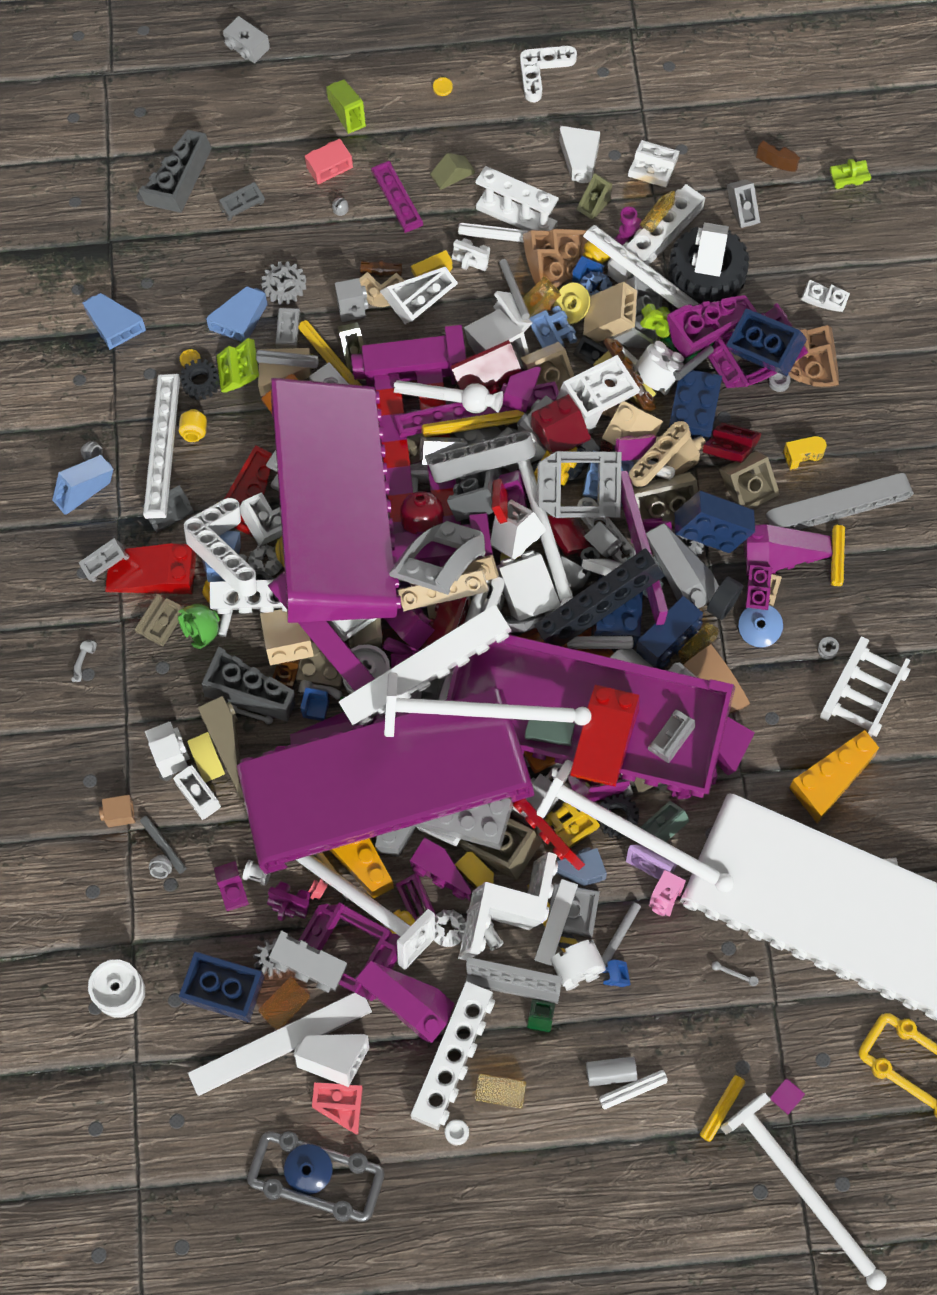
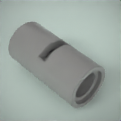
(611, 1071)

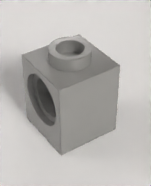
(603, 540)

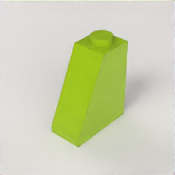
(347, 105)

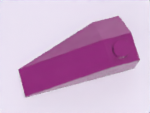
(700, 325)
(784, 547)
(324, 728)
(412, 1001)

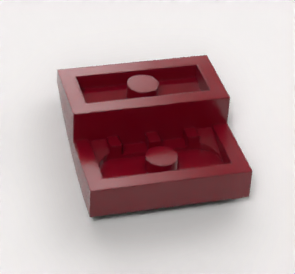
(732, 442)
(569, 535)

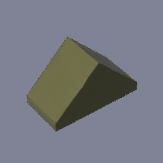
(451, 170)
(595, 197)

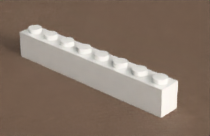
(427, 665)

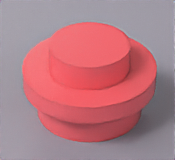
(317, 889)

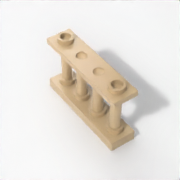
(470, 583)

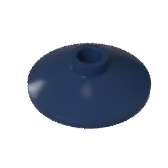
(320, 1166)

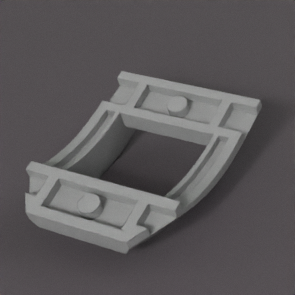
(608, 484)
(469, 545)

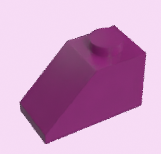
(520, 389)

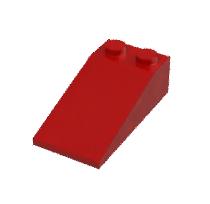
(154, 570)
(606, 736)

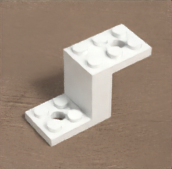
(592, 393)
(508, 906)

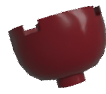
(421, 512)

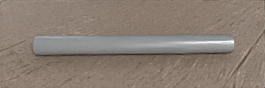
(514, 289)

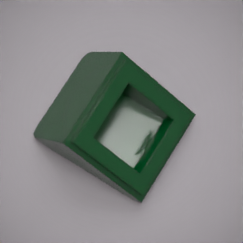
(541, 1015)

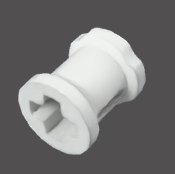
(254, 872)

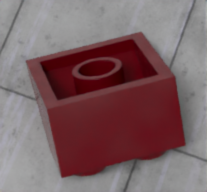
(560, 425)

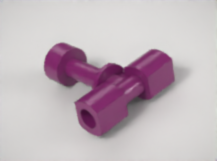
(630, 225)

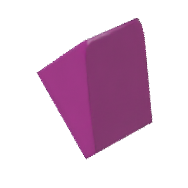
(787, 1096)

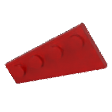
(251, 481)
(547, 833)

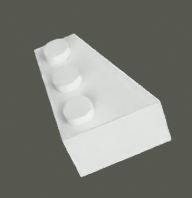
(419, 293)

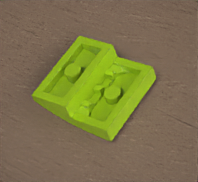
(237, 365)

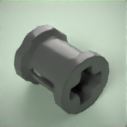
(586, 554)

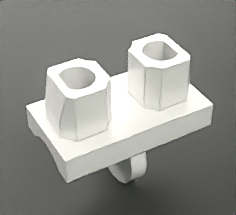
(471, 255)

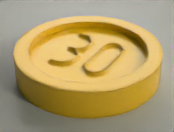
(442, 86)
(189, 355)

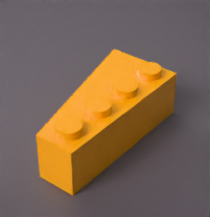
(830, 778)
(366, 866)

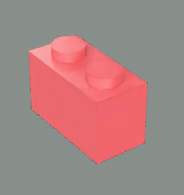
(328, 161)

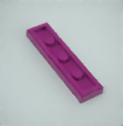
(397, 196)

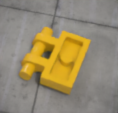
(575, 828)

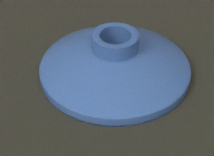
(760, 636)

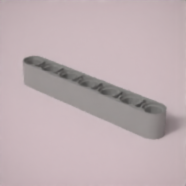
(841, 503)

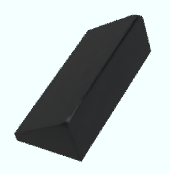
(589, 350)

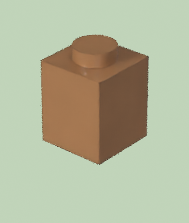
(117, 811)

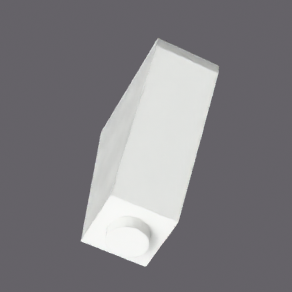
(580, 152)
(332, 1056)

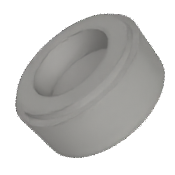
(779, 382)

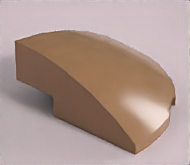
(553, 253)
(820, 363)
(710, 665)

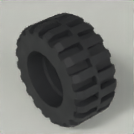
(708, 287)

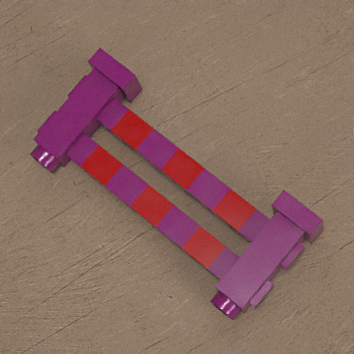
(426, 362)

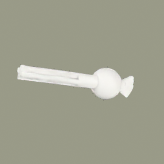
(474, 397)

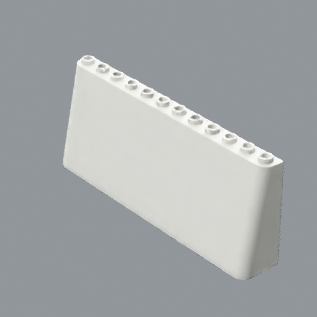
(822, 902)

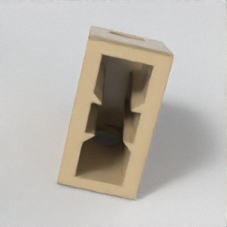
(686, 456)

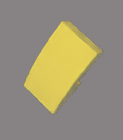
(206, 757)

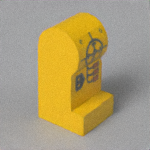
(804, 449)

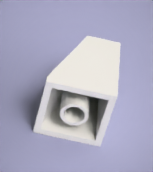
(493, 330)
(527, 585)

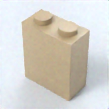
(611, 312)
(283, 639)

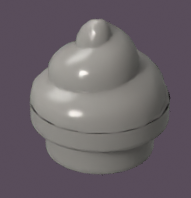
(91, 450)
(160, 866)

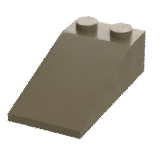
(220, 722)
(515, 852)

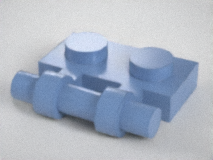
(545, 331)

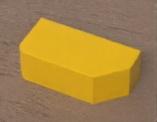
(432, 263)
(474, 870)

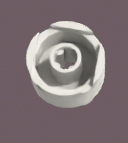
(658, 366)
(578, 963)

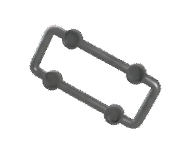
(341, 1210)

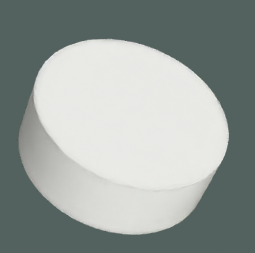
(456, 1132)

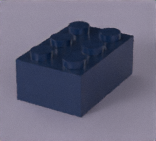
(766, 342)
(697, 402)
(714, 522)
(622, 621)
(665, 640)
(222, 986)

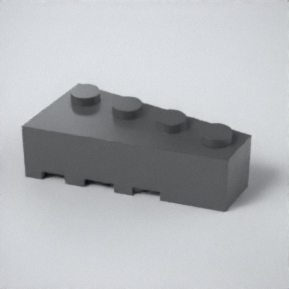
(176, 177)
(473, 494)
(247, 687)

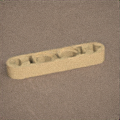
(657, 452)

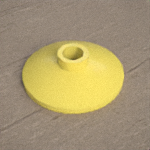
(572, 294)

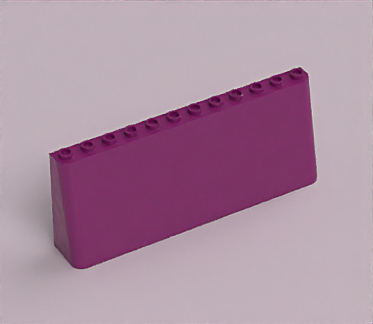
(333, 502)
(565, 678)
(376, 784)

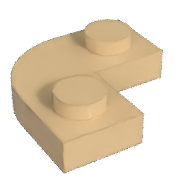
(373, 288)

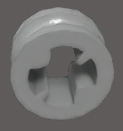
(828, 655)

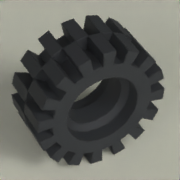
(197, 369)
(620, 803)

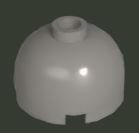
(573, 573)

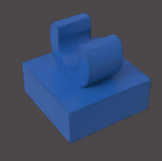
(618, 974)

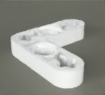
(534, 66)

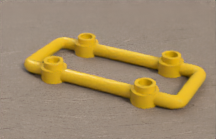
(882, 1067)

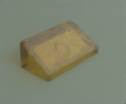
(658, 212)
(541, 297)
(700, 641)
(500, 1090)

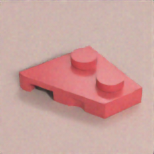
(339, 1103)

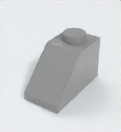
(744, 202)

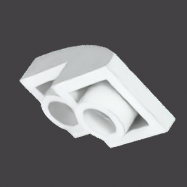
(823, 297)

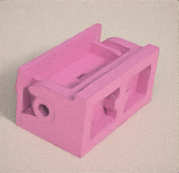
(666, 893)

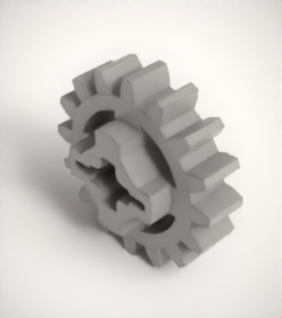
(281, 279)

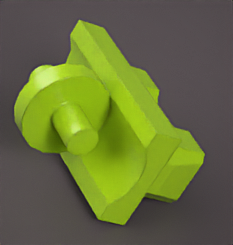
(850, 173)
(656, 320)

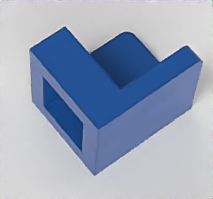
(583, 268)
(315, 704)

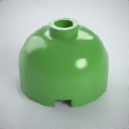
(199, 623)

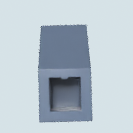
(589, 874)

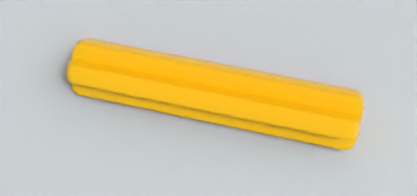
(837, 563)
(722, 1108)

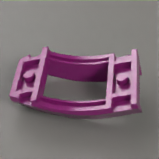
(728, 366)
(323, 924)

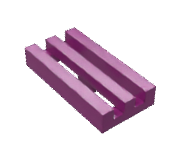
(407, 881)

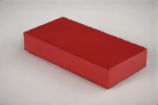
(500, 501)

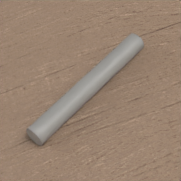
(620, 933)

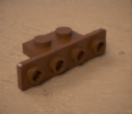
(644, 397)

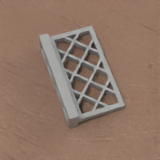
(514, 980)

